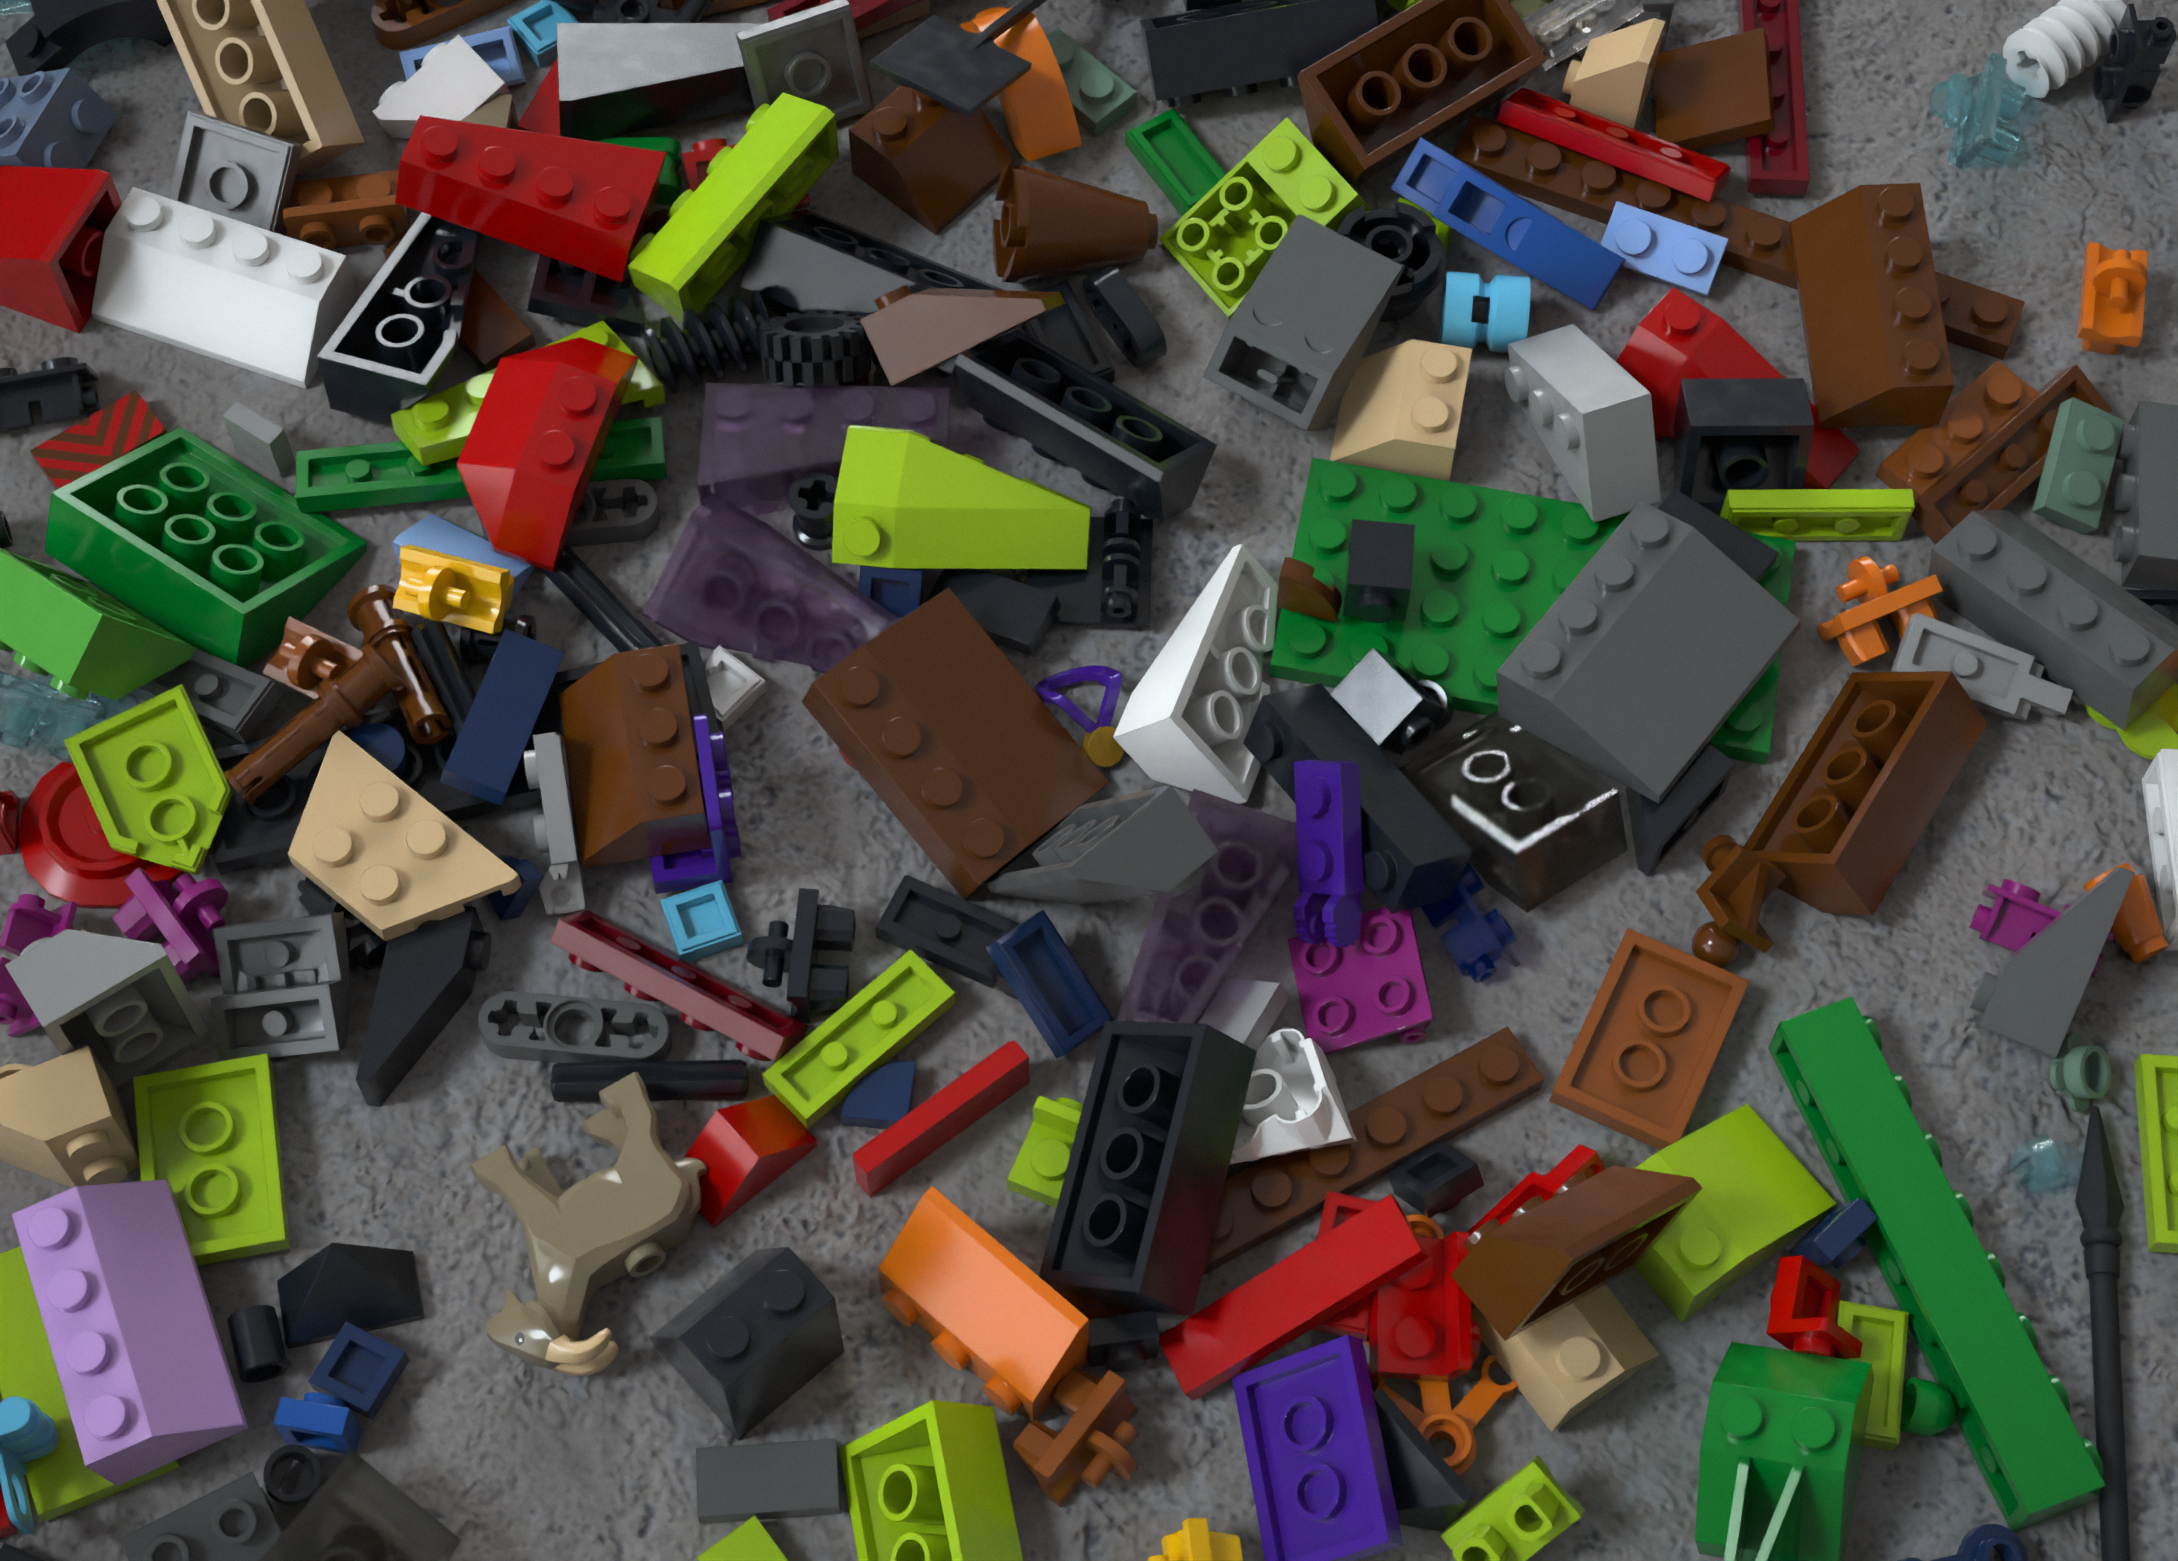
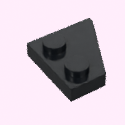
(583, 297)

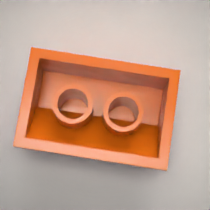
(982, 1307)

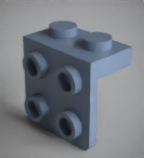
(51, 120)

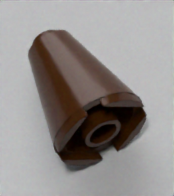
(1065, 226)

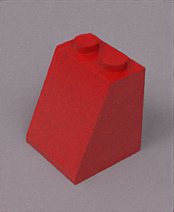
(53, 240)

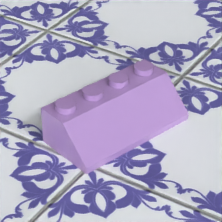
(128, 1326)

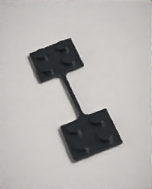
(956, 65)

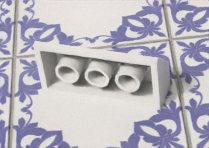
(221, 287)

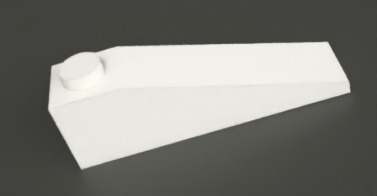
(1206, 685)

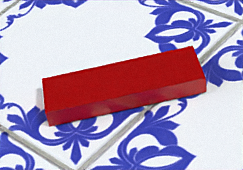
(941, 1118)

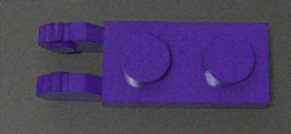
(1328, 851)

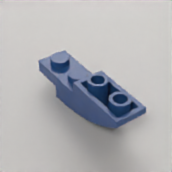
(1508, 224)

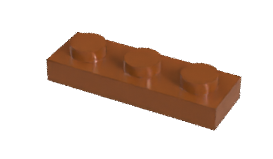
(1962, 427)

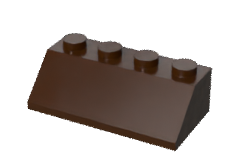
(1414, 81)
(1872, 309)
(1867, 787)

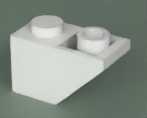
(447, 86)

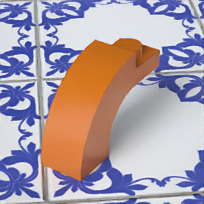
(1037, 103)

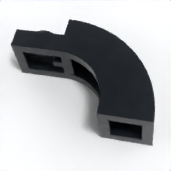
(70, 27)

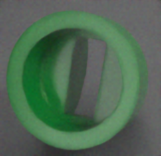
(1926, 1408)

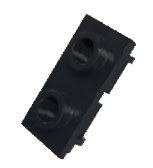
(2132, 62)
(56, 386)

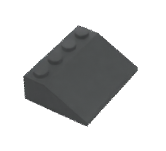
(1644, 653)

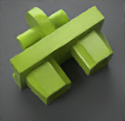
(1514, 1518)

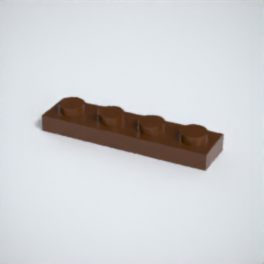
(2004, 460)

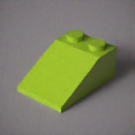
(1747, 1210)

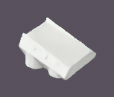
(1290, 1101)

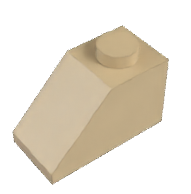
(1616, 72)

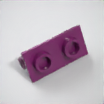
(2015, 917)
(24, 925)

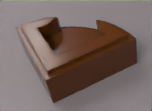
(1305, 594)

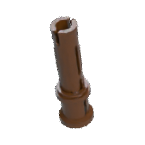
(393, 640)
(338, 705)

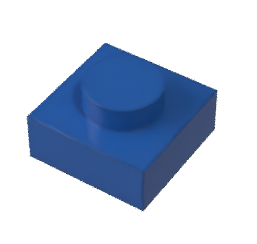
(318, 1423)

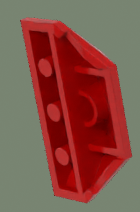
(541, 443)

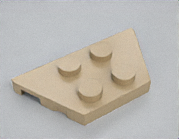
(388, 848)

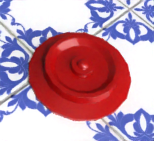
(69, 849)

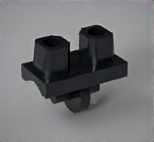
(815, 929)

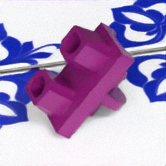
(179, 917)

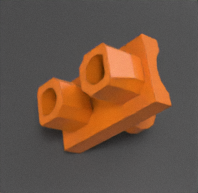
(2112, 298)
(1858, 627)

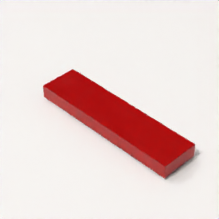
(1614, 143)
(1292, 1297)

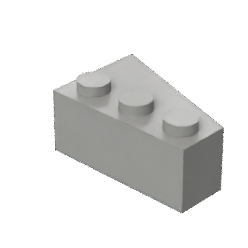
(1588, 418)

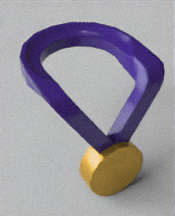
(1099, 739)

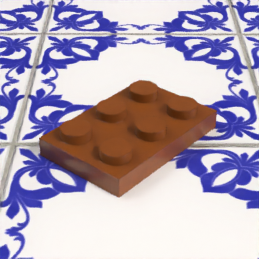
(1649, 1041)

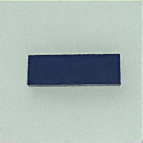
(502, 717)

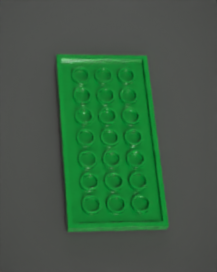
(1478, 586)

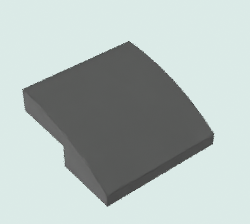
(282, 987)

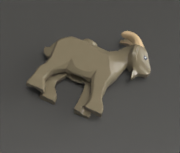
(592, 1232)

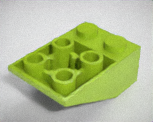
(1249, 211)

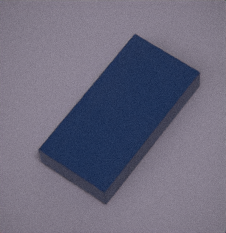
(1049, 984)

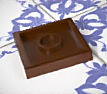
(1714, 91)

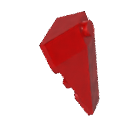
(1691, 342)

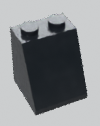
(754, 1337)

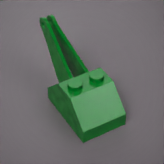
(1781, 1455)

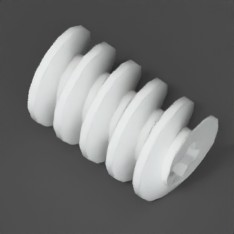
(2061, 43)

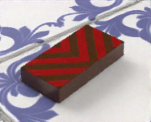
(98, 440)

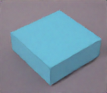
(537, 30)
(702, 921)

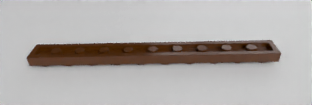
(1756, 243)

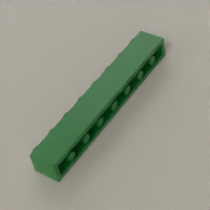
(1936, 1266)

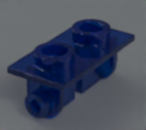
(1479, 936)

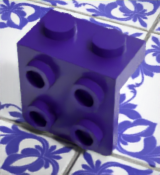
(711, 864)

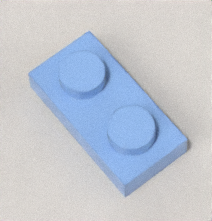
(1665, 248)

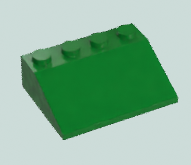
(199, 545)

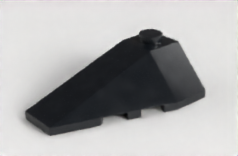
(403, 323)

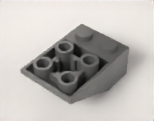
(1305, 324)

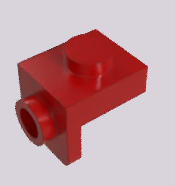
(1806, 1310)

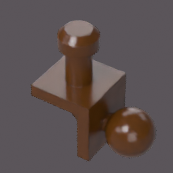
(1734, 899)

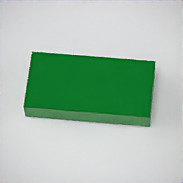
(1174, 159)

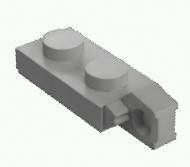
(1990, 672)
(556, 828)

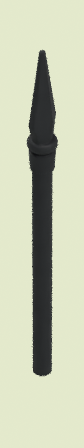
(2100, 1211)

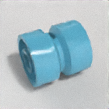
(1505, 311)

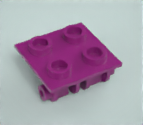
(1366, 987)

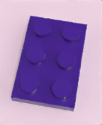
(1317, 1456)

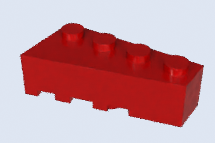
(533, 189)

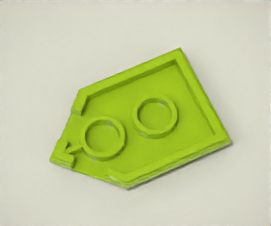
(154, 781)

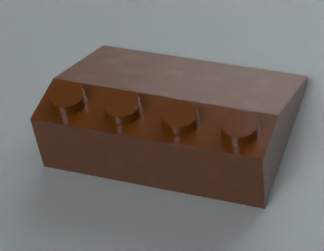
(953, 741)

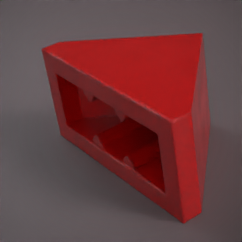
(745, 1153)

